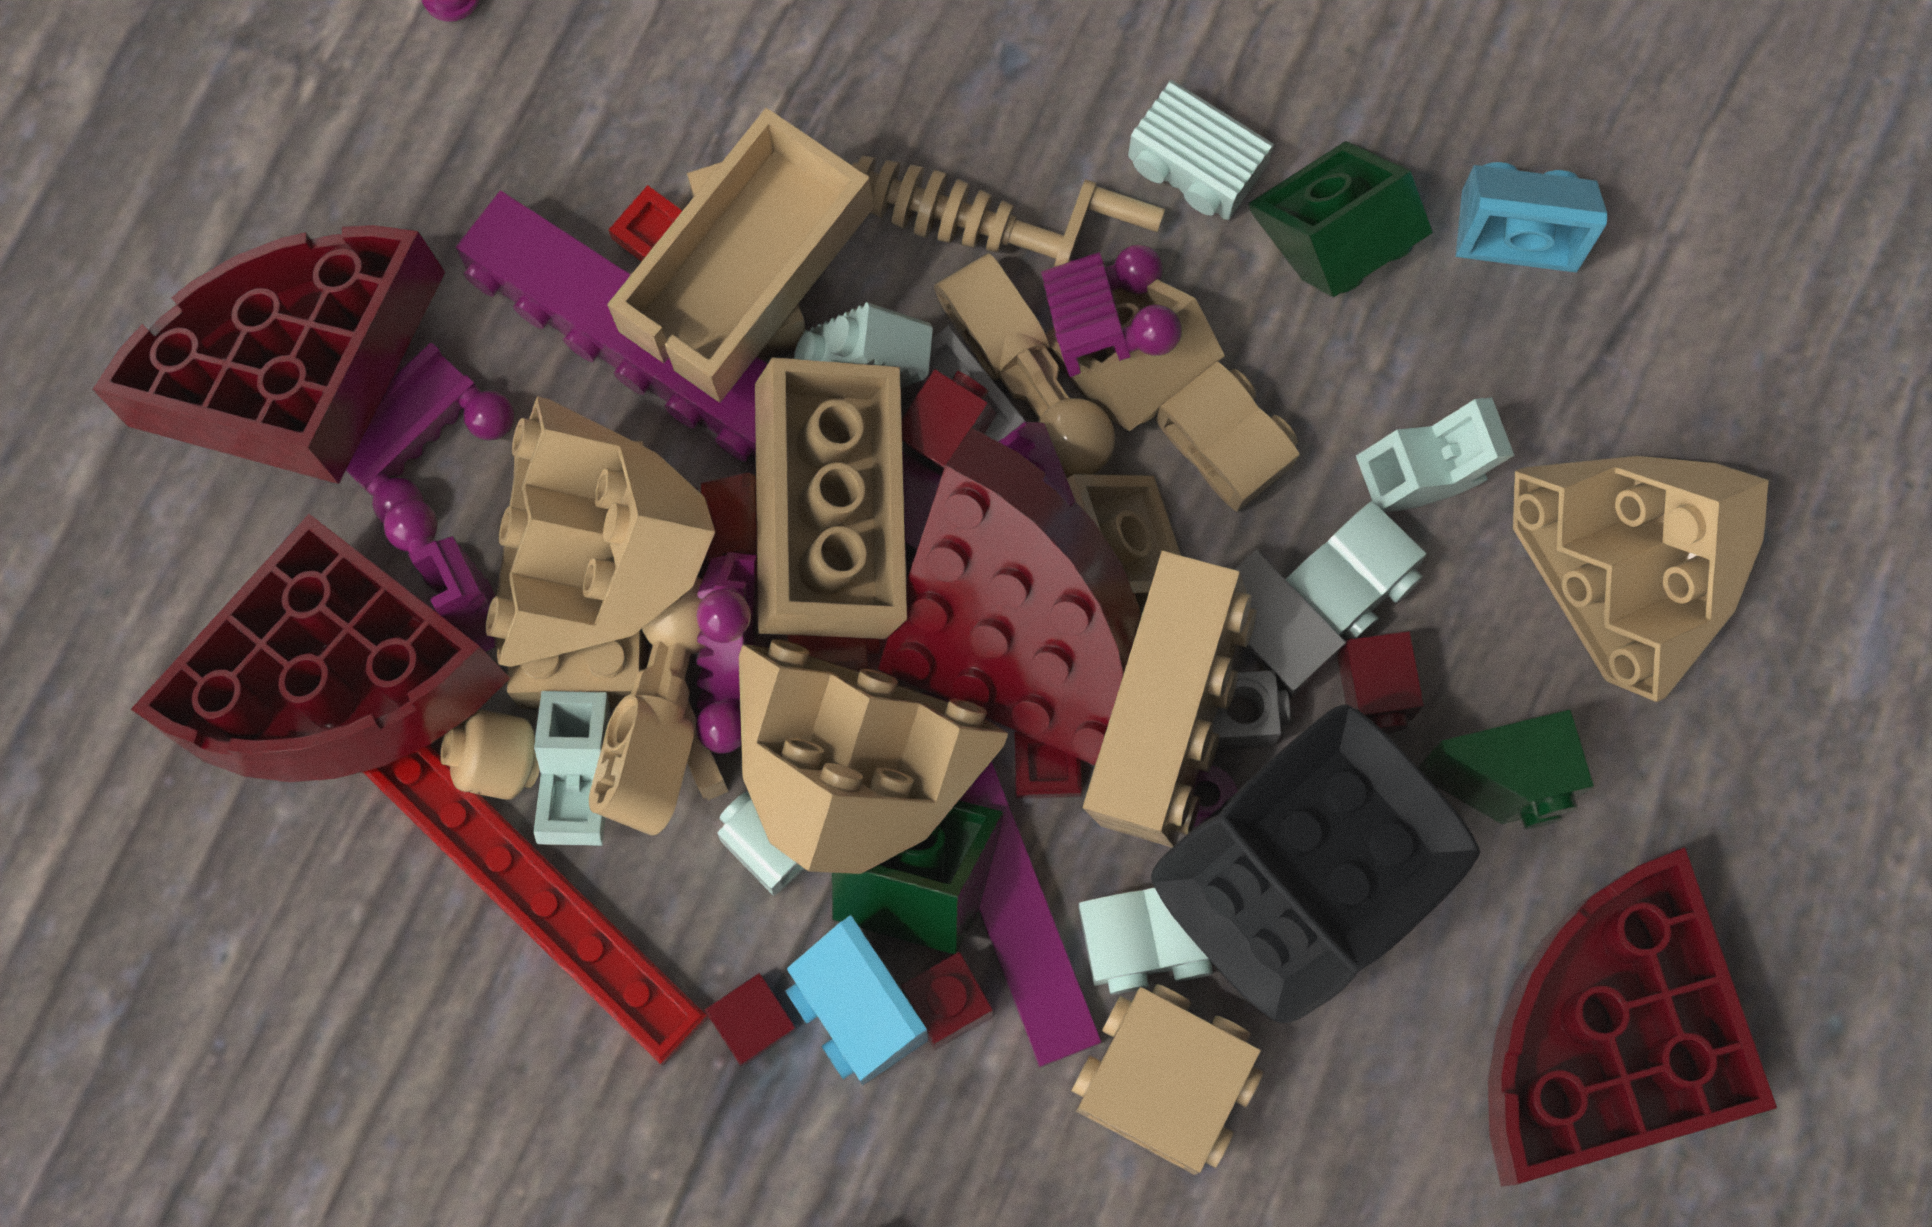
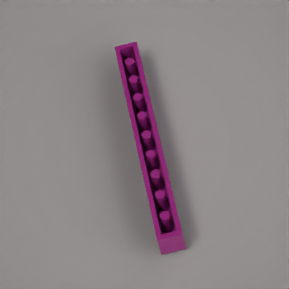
(569, 288)

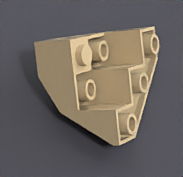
(590, 539)
(1642, 556)
(850, 759)

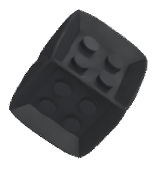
(1316, 865)

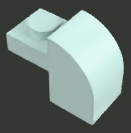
(1436, 460)
(567, 752)

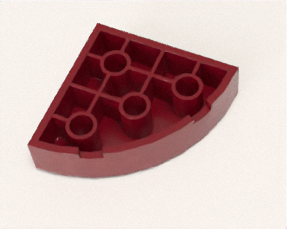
(280, 349)
(1016, 603)
(319, 670)
(1621, 1031)

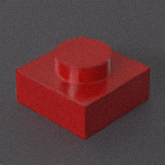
(644, 223)

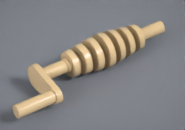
(977, 218)

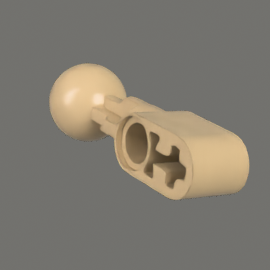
(1015, 349)
(648, 731)

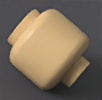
(491, 755)

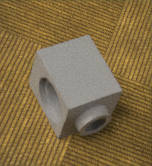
(1272, 708)

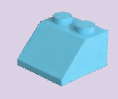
(1529, 217)
(856, 1003)

